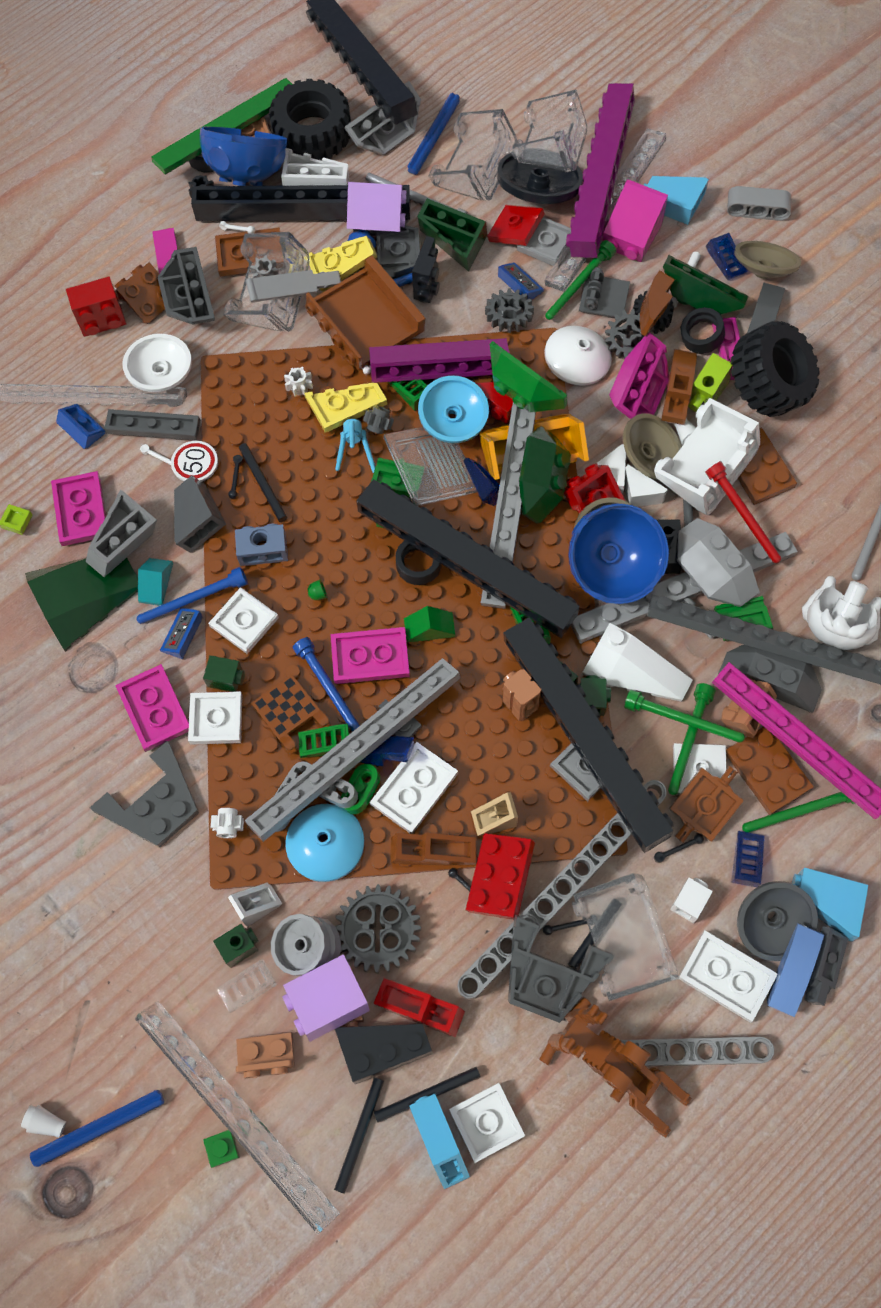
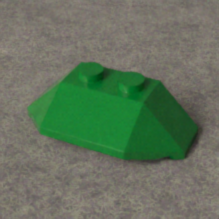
(523, 384)

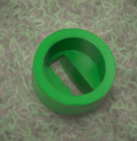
(316, 590)

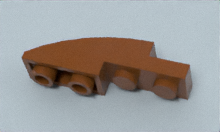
(679, 386)

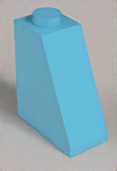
(683, 195)
(837, 900)
(439, 1141)

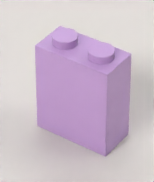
(375, 206)
(325, 998)

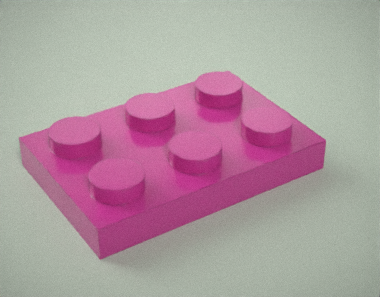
(78, 507)
(369, 655)
(153, 707)

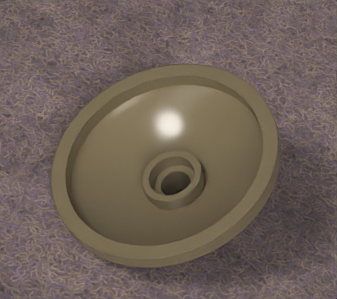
(767, 259)
(648, 441)

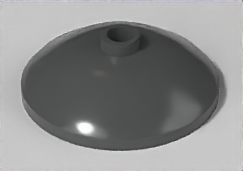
(770, 936)

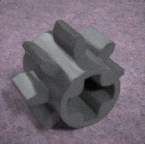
(378, 419)

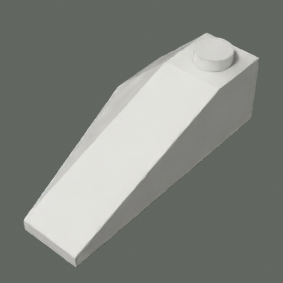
(635, 666)

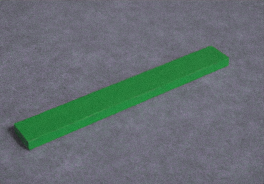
(238, 118)

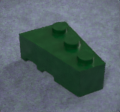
(453, 231)

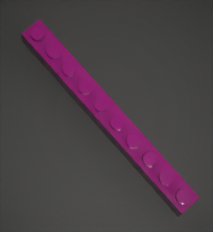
(601, 171)

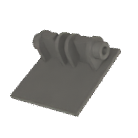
(604, 295)

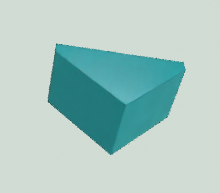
(153, 581)

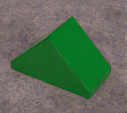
(429, 624)

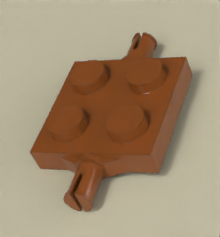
(706, 804)

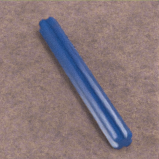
(433, 133)
(96, 1128)

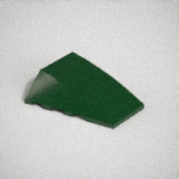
(78, 596)

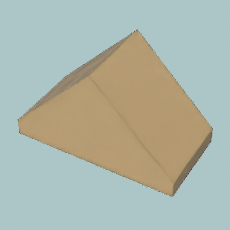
(495, 815)

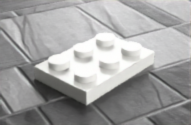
(414, 788)
(728, 976)

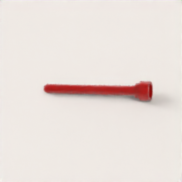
(718, 474)

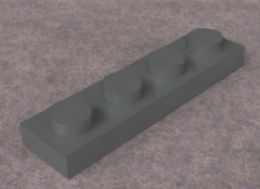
(152, 424)

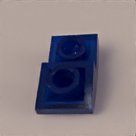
(394, 748)

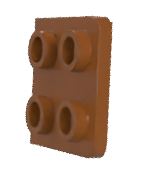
(142, 292)

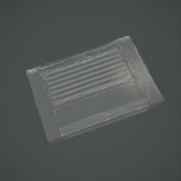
(429, 466)

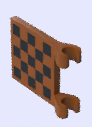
(287, 709)

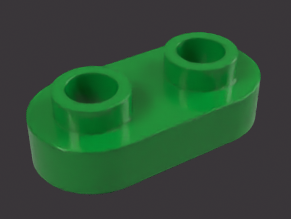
(364, 790)

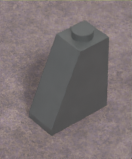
(194, 514)

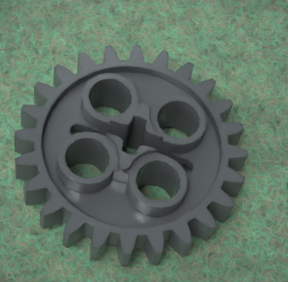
(401, 928)

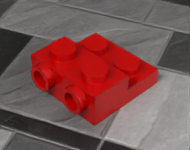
(593, 485)

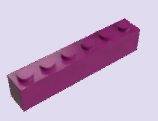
(432, 360)

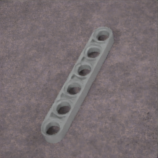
(718, 1046)

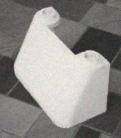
(719, 436)

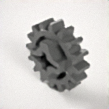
(509, 310)
(620, 333)

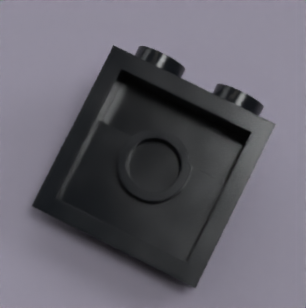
(426, 272)

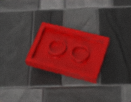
(500, 876)

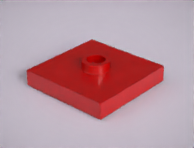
(516, 225)

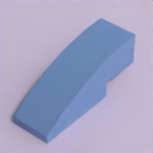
(795, 970)

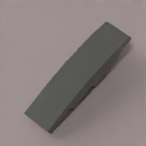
(766, 306)

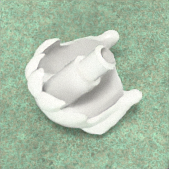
(842, 618)

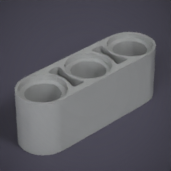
(759, 203)

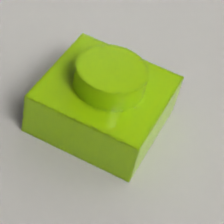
(15, 519)

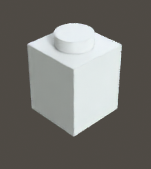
(691, 899)

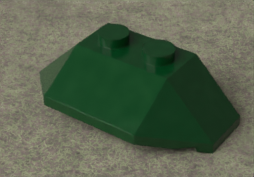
(701, 290)
(542, 474)

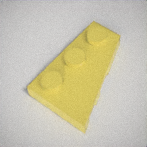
(345, 258)
(336, 407)

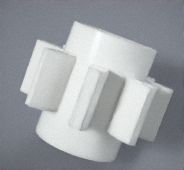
(298, 381)
(227, 823)

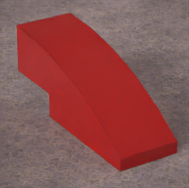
(419, 1007)

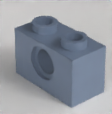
(272, 551)

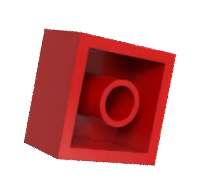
(96, 306)

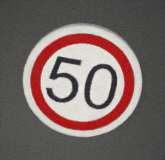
(194, 459)

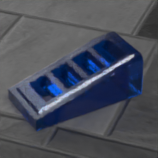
(717, 255)
(485, 484)
(743, 878)

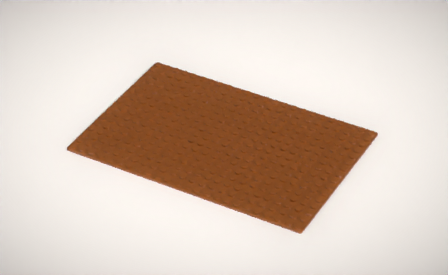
(356, 561)

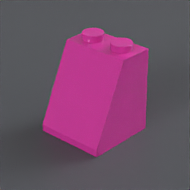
(635, 220)

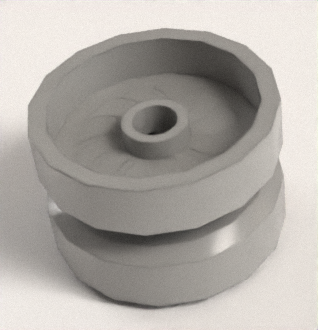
(304, 943)

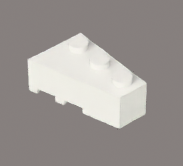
(309, 171)

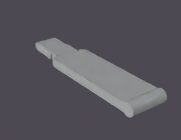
(290, 284)

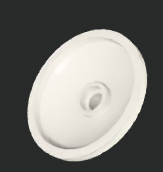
(155, 354)
(576, 363)

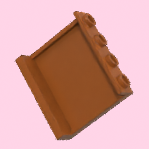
(366, 313)

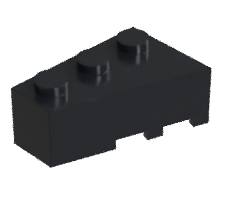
(380, 1049)

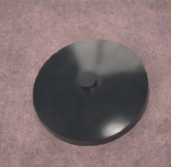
(536, 182)

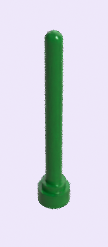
(606, 252)
(703, 696)
(636, 701)
(795, 812)

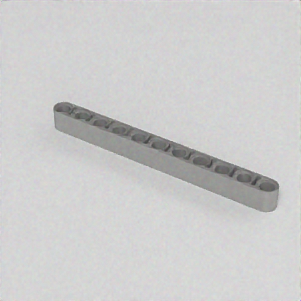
(552, 896)

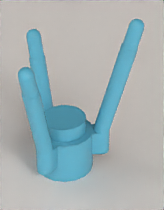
(352, 434)

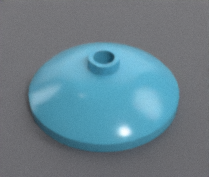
(457, 397)
(327, 859)

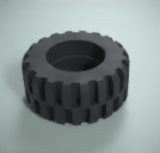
(311, 100)
(775, 369)

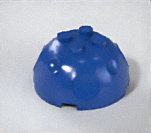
(241, 156)
(618, 553)

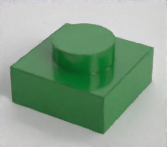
(221, 1148)

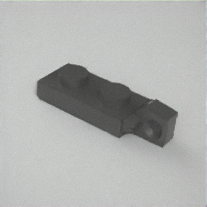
(826, 967)

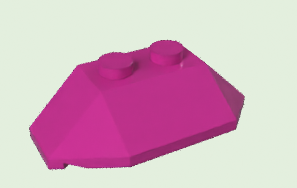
(641, 378)

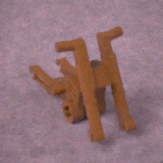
(618, 1063)

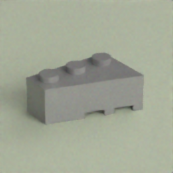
(120, 534)

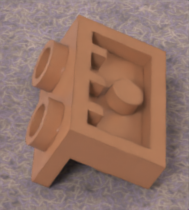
(265, 1053)

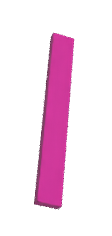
(800, 739)

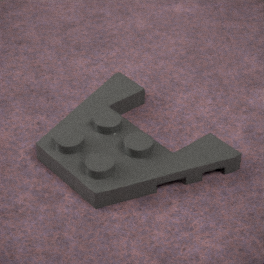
(397, 250)
(160, 809)
(544, 984)

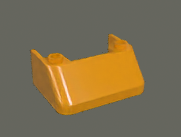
(565, 427)

